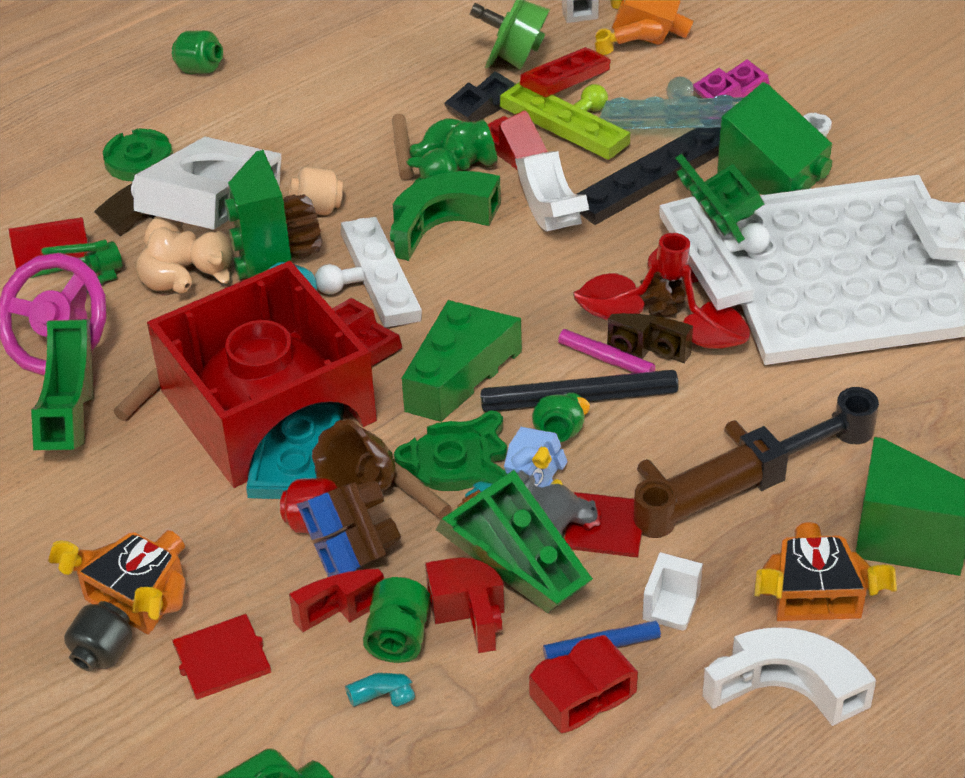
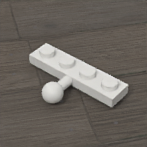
(710, 255)
(377, 269)

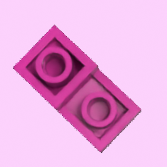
(736, 82)

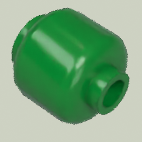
(197, 52)

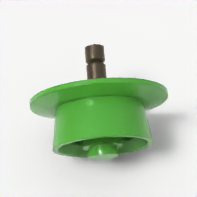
(517, 31)

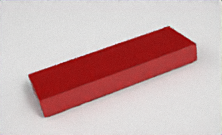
(565, 72)

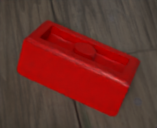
(31, 239)

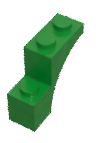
(66, 386)

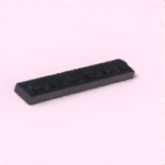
(649, 173)

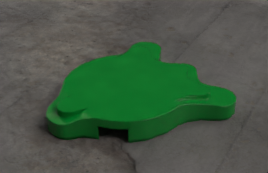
(456, 453)

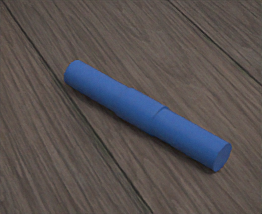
(619, 637)

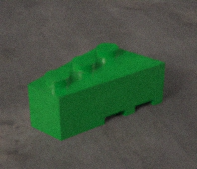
(456, 356)
(518, 541)

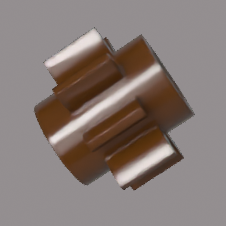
(664, 295)

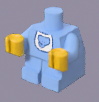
(536, 454)

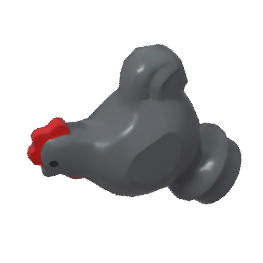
(562, 504)

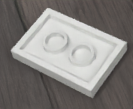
(939, 227)

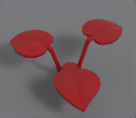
(618, 294)

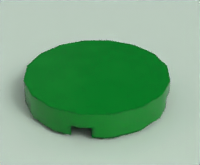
(135, 152)

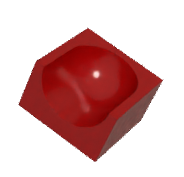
(253, 359)

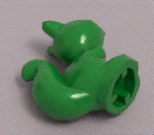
(452, 145)

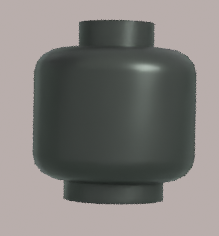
(98, 636)

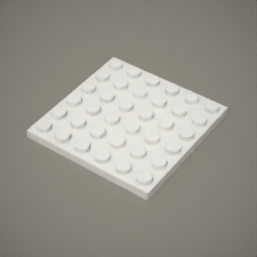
(847, 273)

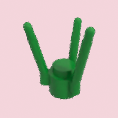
(100, 257)

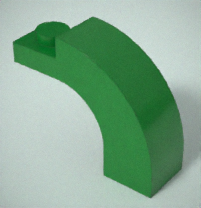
(442, 199)

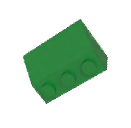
(258, 218)

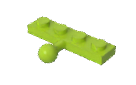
(571, 120)

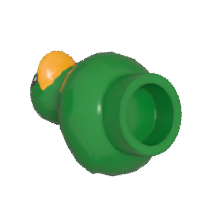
(561, 415)

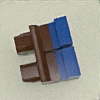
(361, 539)

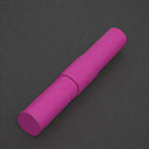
(604, 352)

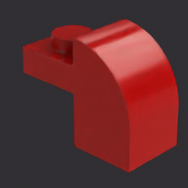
(467, 590)

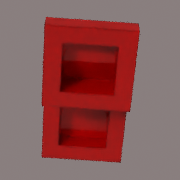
(362, 322)
(342, 593)

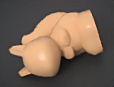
(172, 249)

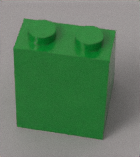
(773, 144)
(912, 512)

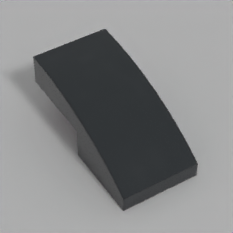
(481, 101)

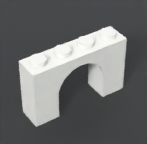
(195, 182)

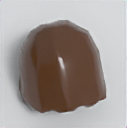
(352, 455)

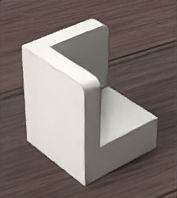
(672, 591)

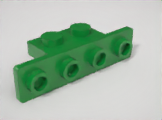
(724, 196)

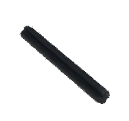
(590, 388)

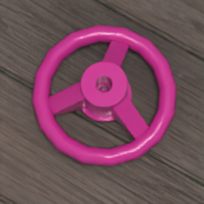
(50, 305)

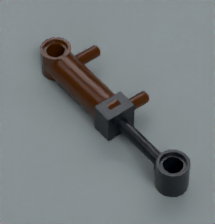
(756, 461)

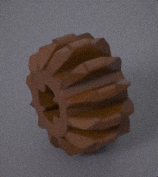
(302, 226)

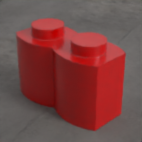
(582, 683)

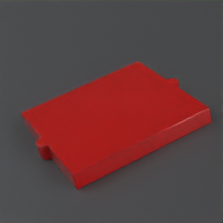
(616, 531)
(221, 656)

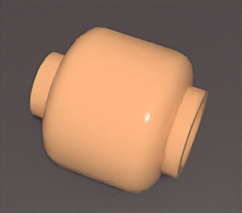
(320, 186)

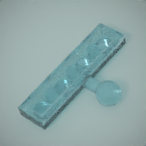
(678, 111)

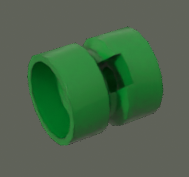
(396, 620)

